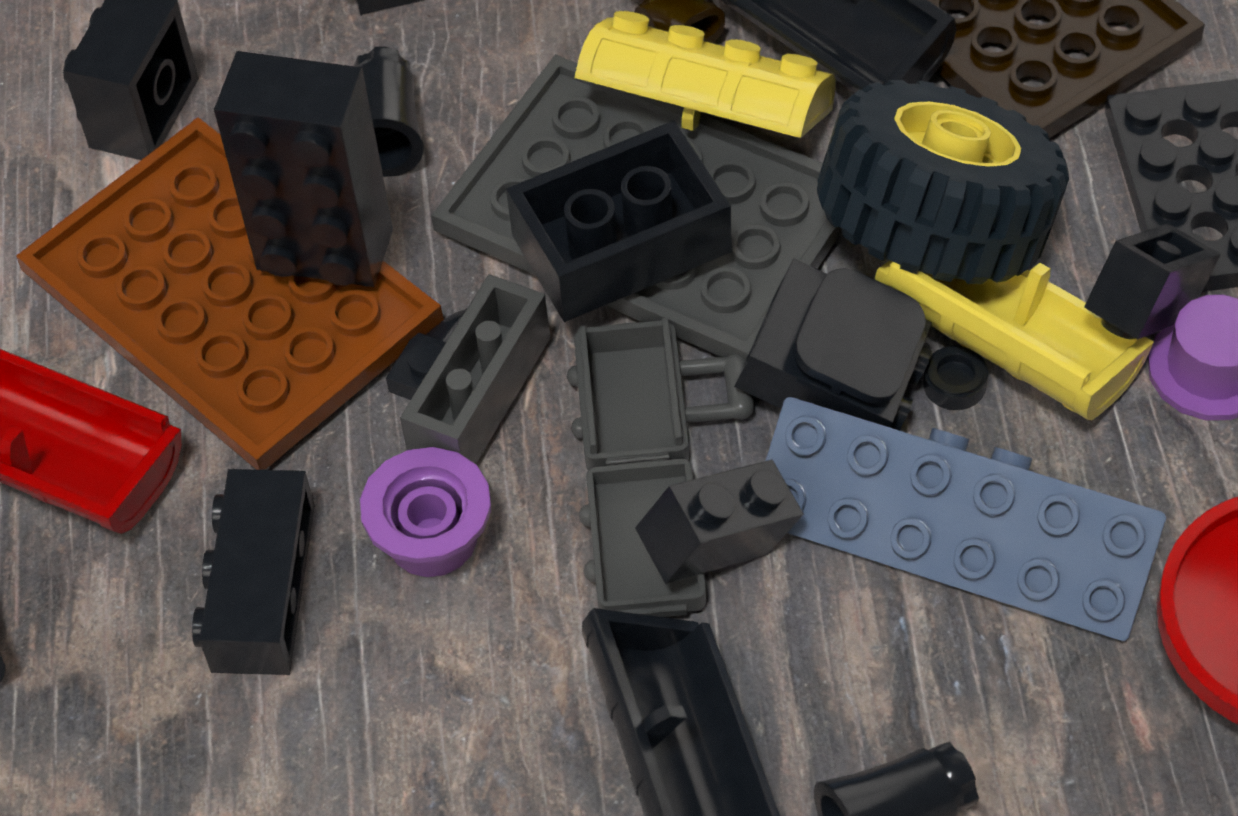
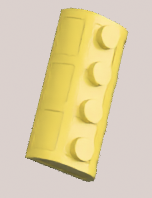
(706, 76)
(1031, 333)

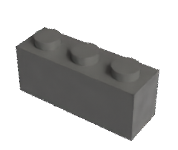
(478, 370)

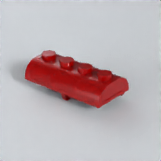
(82, 445)

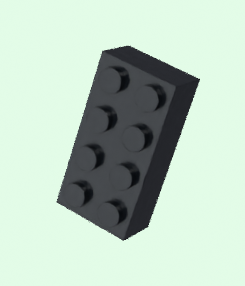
(305, 167)

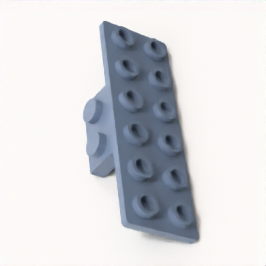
(966, 517)

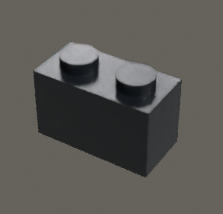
(1150, 281)
(718, 520)

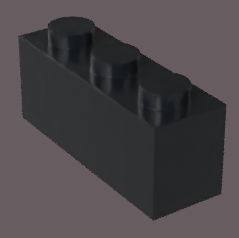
(255, 572)

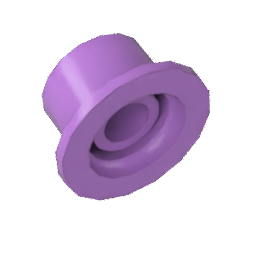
(1197, 359)
(426, 509)

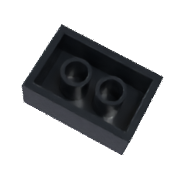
(619, 220)

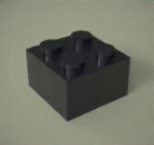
(131, 75)

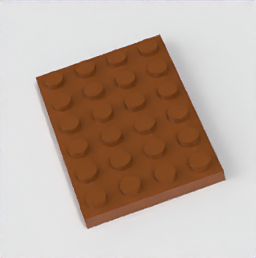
(175, 290)

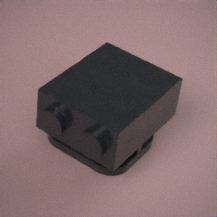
(839, 345)

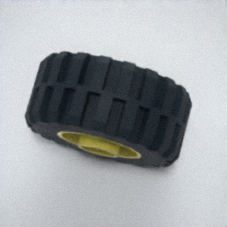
(941, 181)

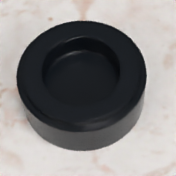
(955, 378)

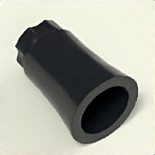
(392, 109)
(913, 785)

